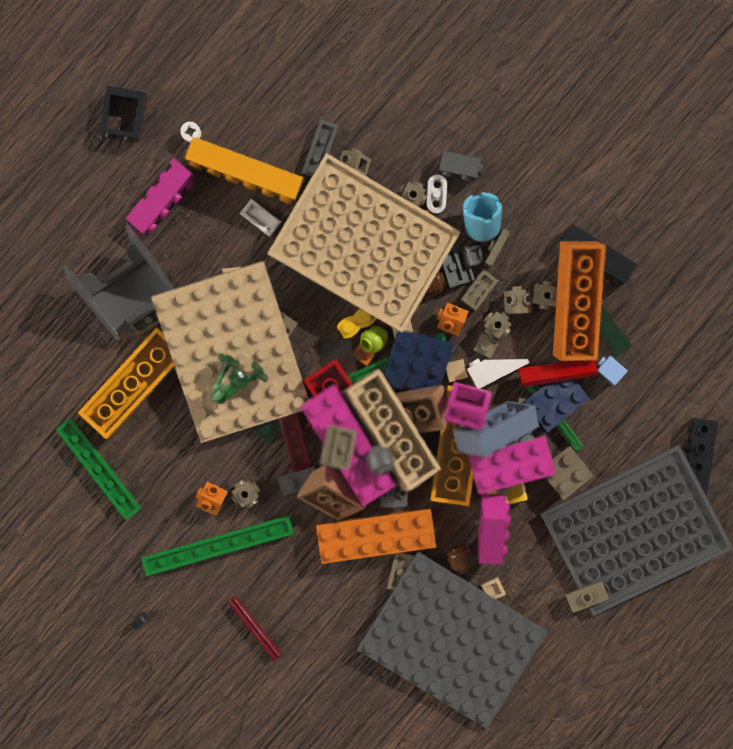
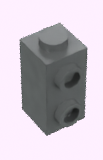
(460, 165)

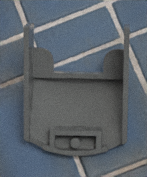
(124, 296)

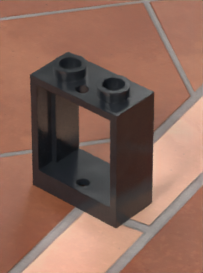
(140, 97)

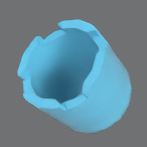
(482, 216)

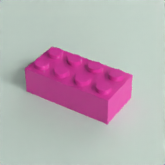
(512, 465)

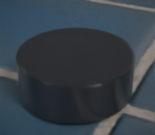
(139, 620)

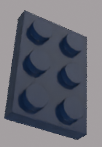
(556, 402)

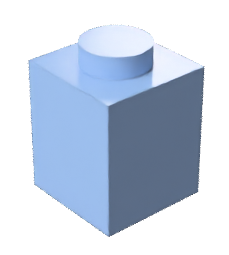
(610, 369)

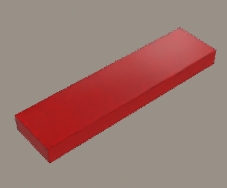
(557, 372)

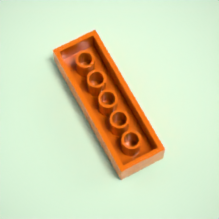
(578, 300)
(375, 535)

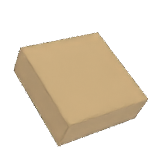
(456, 370)
(493, 588)

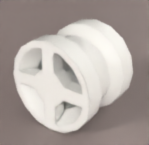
(191, 126)

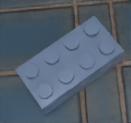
(501, 427)

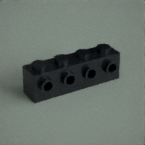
(701, 449)

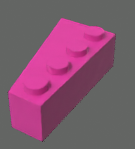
(161, 198)

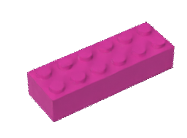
(330, 409)

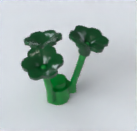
(236, 376)

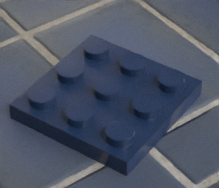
(417, 361)

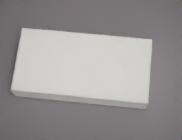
(260, 218)

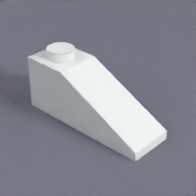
(487, 371)

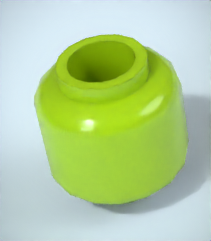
(374, 339)

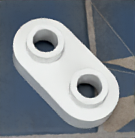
(435, 194)

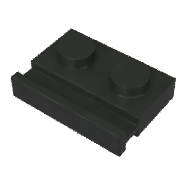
(454, 268)

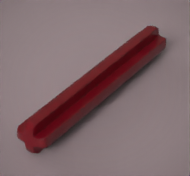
(254, 628)

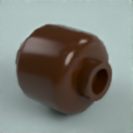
(436, 285)
(460, 558)

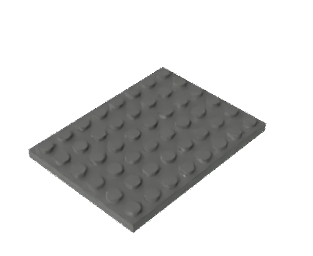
(637, 528)
(452, 640)

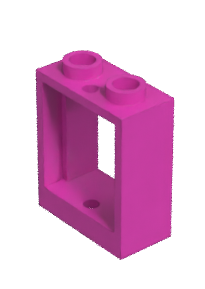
(474, 411)

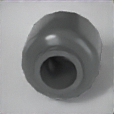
(380, 460)

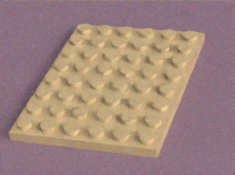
(364, 243)
(237, 318)

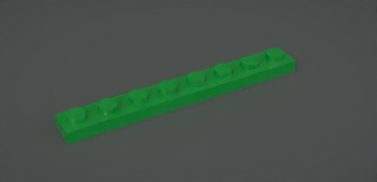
(217, 545)

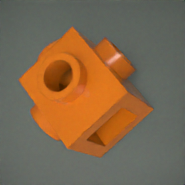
(451, 319)
(211, 498)

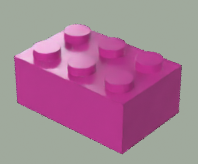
(492, 529)

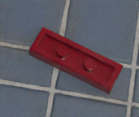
(295, 442)

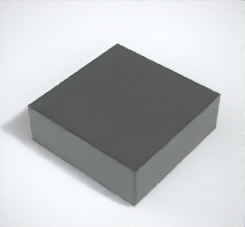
(472, 256)

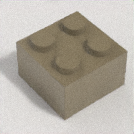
(570, 472)

